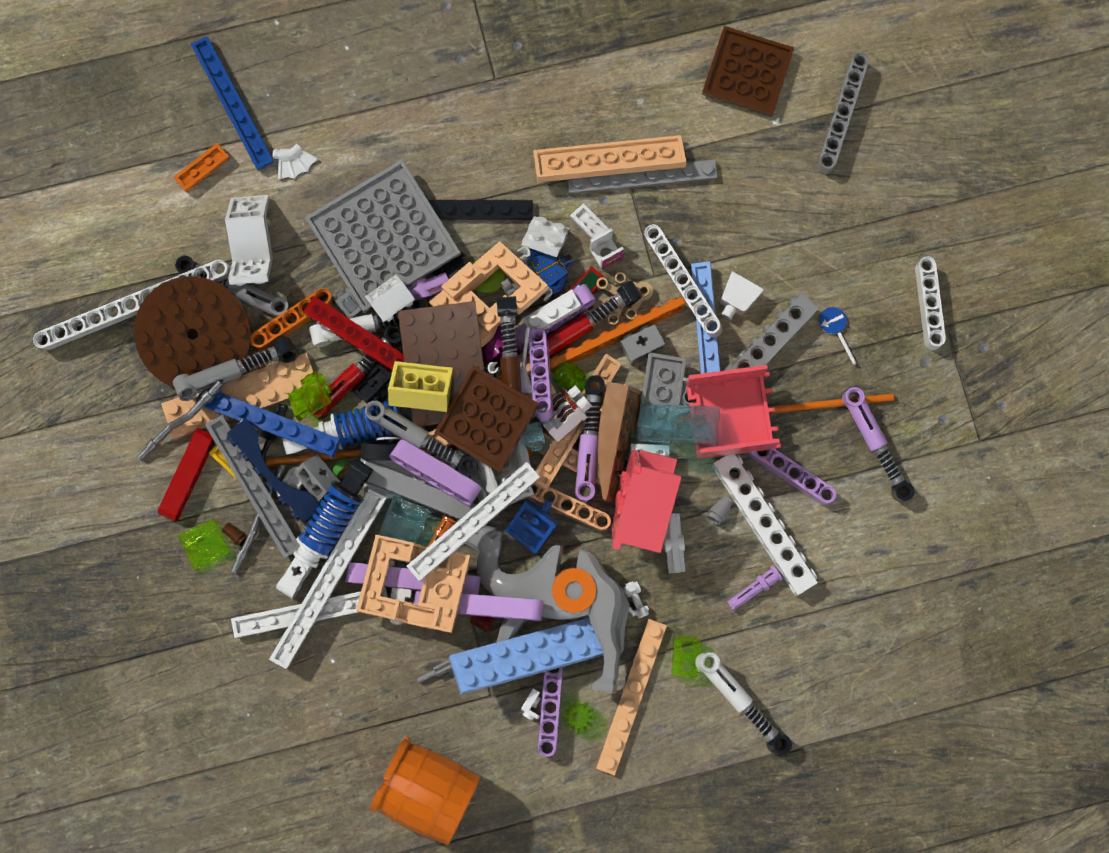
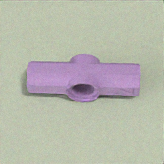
(427, 288)

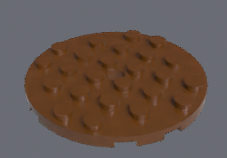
(188, 304)

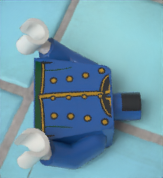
(548, 268)

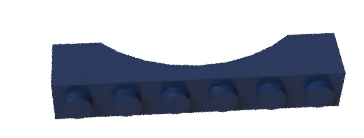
(299, 500)

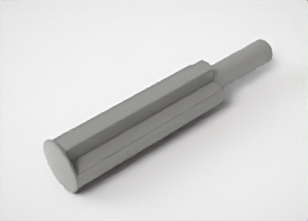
(438, 670)

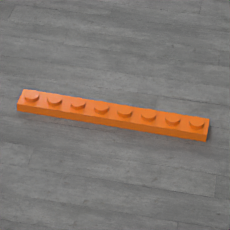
(609, 338)

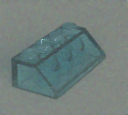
(679, 424)

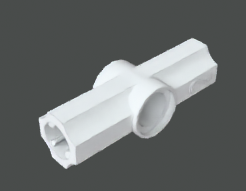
(674, 545)

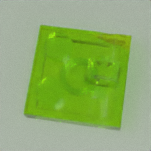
(204, 544)

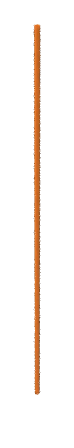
(779, 409)

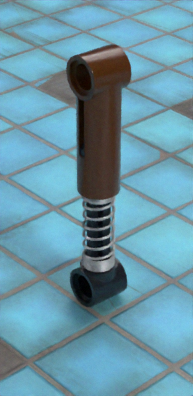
(510, 361)

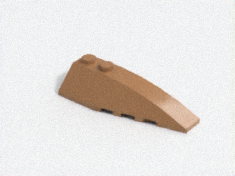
(617, 422)

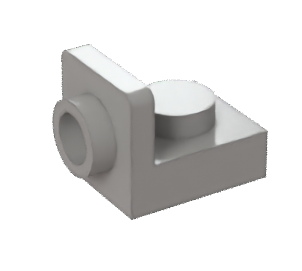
(347, 302)

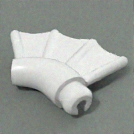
(293, 161)

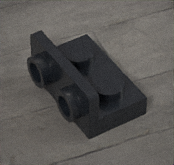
(374, 385)

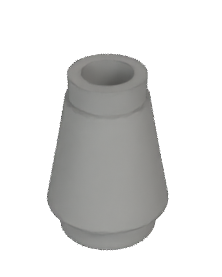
(719, 511)

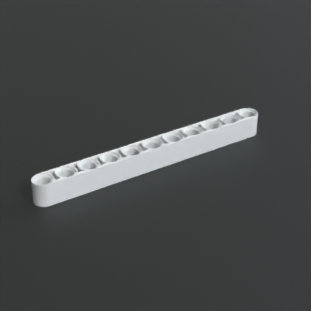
(124, 310)

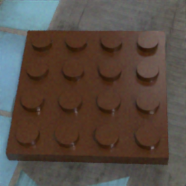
(748, 71)
(487, 418)

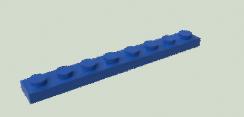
(232, 103)
(274, 424)

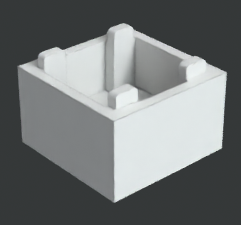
(390, 298)

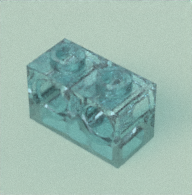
(534, 437)

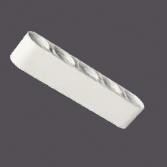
(926, 311)

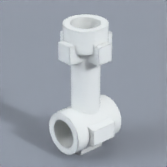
(632, 590)

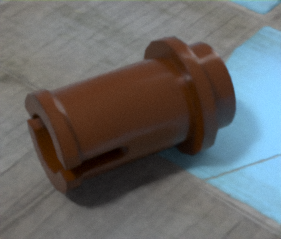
(234, 534)

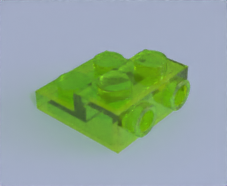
(311, 396)

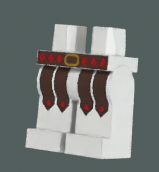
(566, 412)

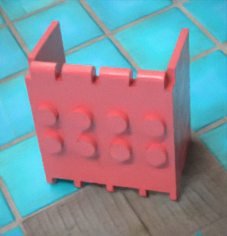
(743, 410)
(645, 501)

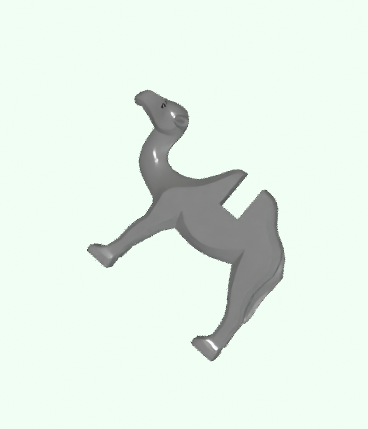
(607, 612)

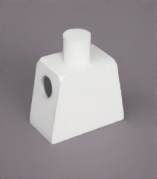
(739, 296)

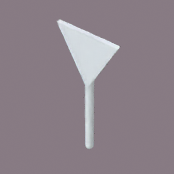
(526, 386)

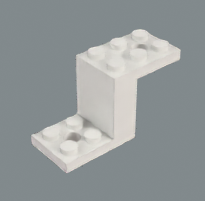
(249, 240)

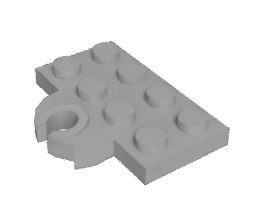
(664, 381)

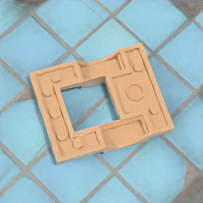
(460, 287)
(439, 593)

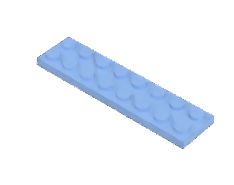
(525, 656)

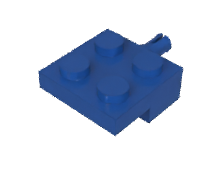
(532, 525)

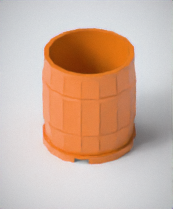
(425, 791)

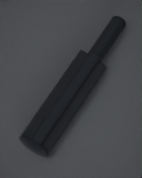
(279, 410)

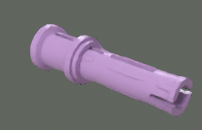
(762, 583)

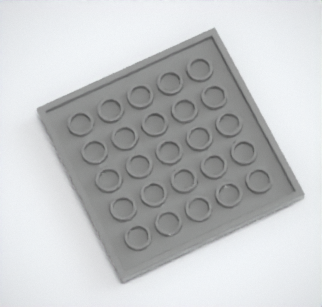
(382, 232)

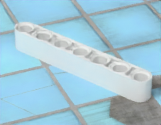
(687, 288)

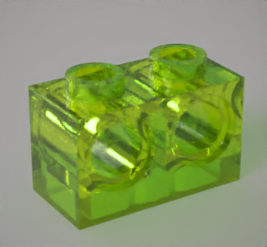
(680, 656)

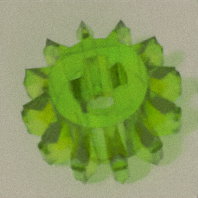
(568, 376)
(576, 723)

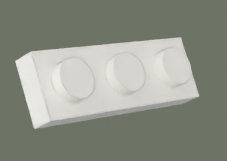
(553, 311)

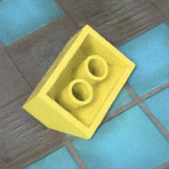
(420, 386)

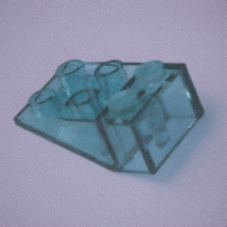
(404, 522)

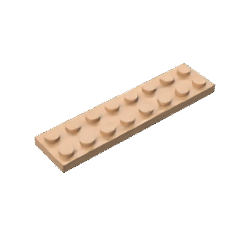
(609, 158)
(259, 388)

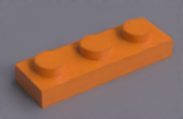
(201, 167)

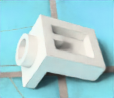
(531, 701)

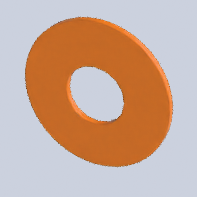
(559, 590)

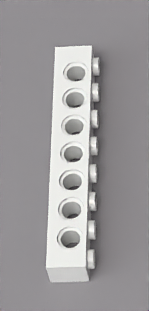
(775, 551)

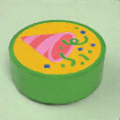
(341, 467)

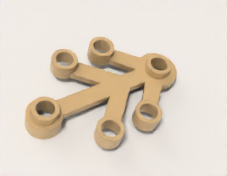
(612, 289)

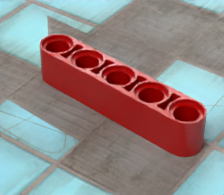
(186, 475)

